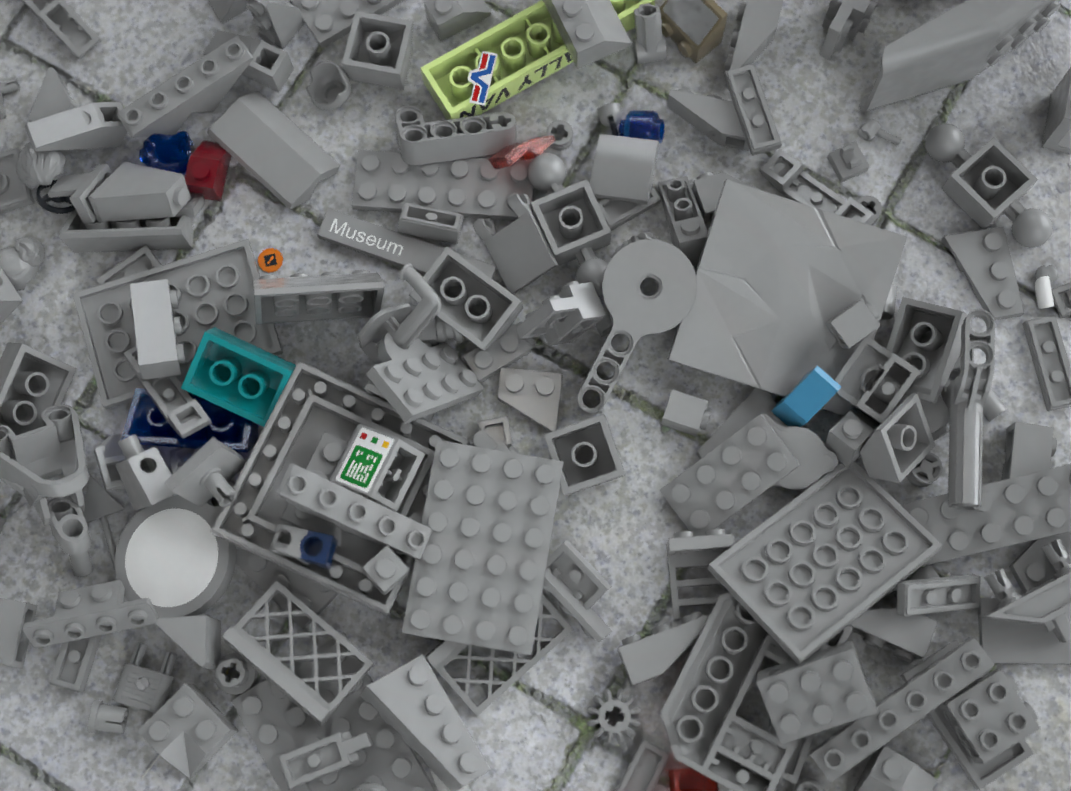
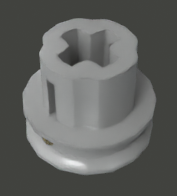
(236, 686)

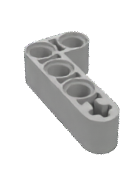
(451, 138)

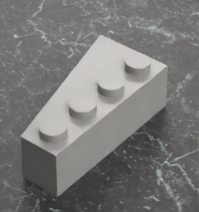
(428, 722)

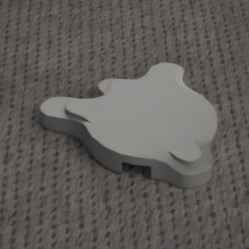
(810, 453)

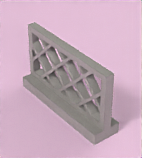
(448, 650)
(274, 669)

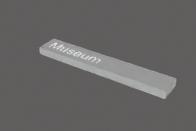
(386, 243)

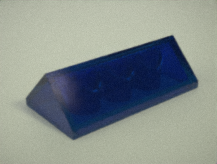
(154, 430)

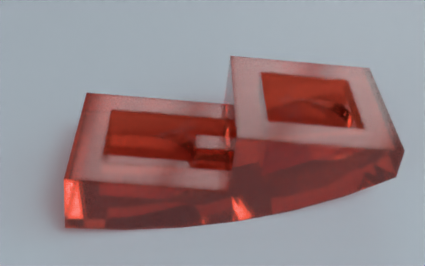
(521, 150)

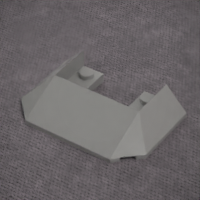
(709, 692)

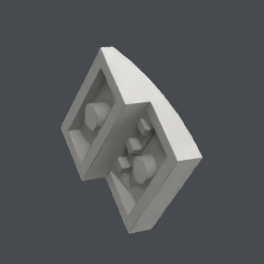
(624, 168)

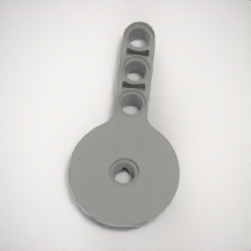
(635, 312)

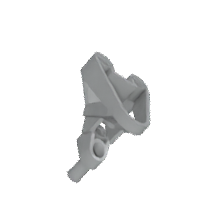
(42, 454)

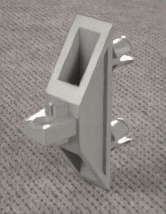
(1044, 604)

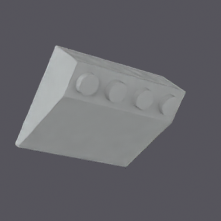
(317, 297)

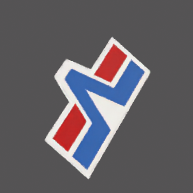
(482, 78)

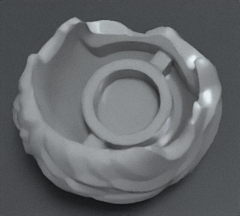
(39, 167)

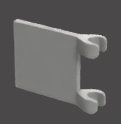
(518, 248)

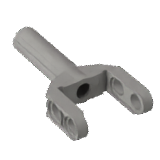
(966, 399)

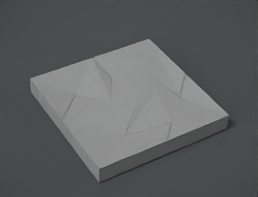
(773, 282)
(304, 411)

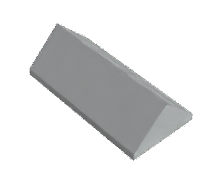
(127, 235)

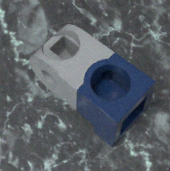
(304, 545)

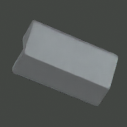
(273, 149)

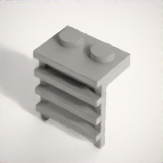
(694, 552)

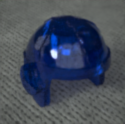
(167, 152)

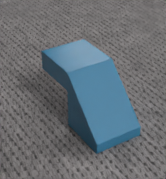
(806, 398)

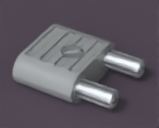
(142, 686)

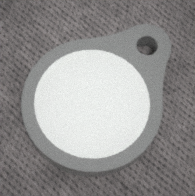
(175, 557)

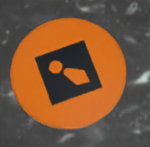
(270, 260)

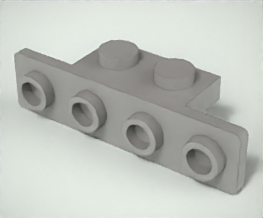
(577, 588)
(90, 613)

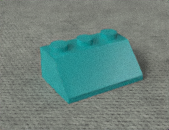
(237, 376)

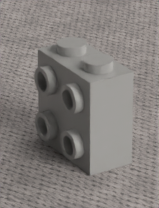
(990, 716)

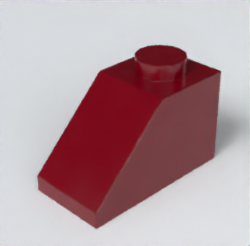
(208, 170)

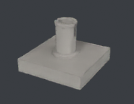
(208, 474)

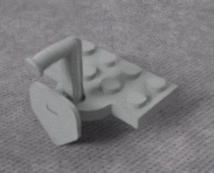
(407, 371)

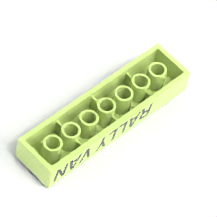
(527, 53)

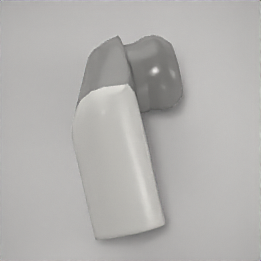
(1043, 287)

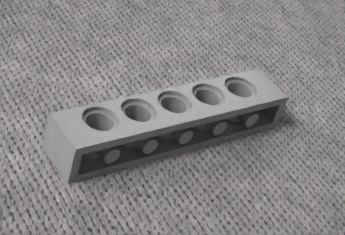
(902, 708)

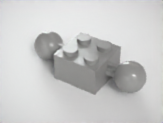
(989, 184)
(569, 219)

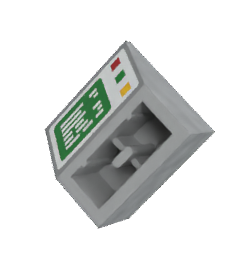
(377, 466)

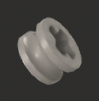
(568, 132)

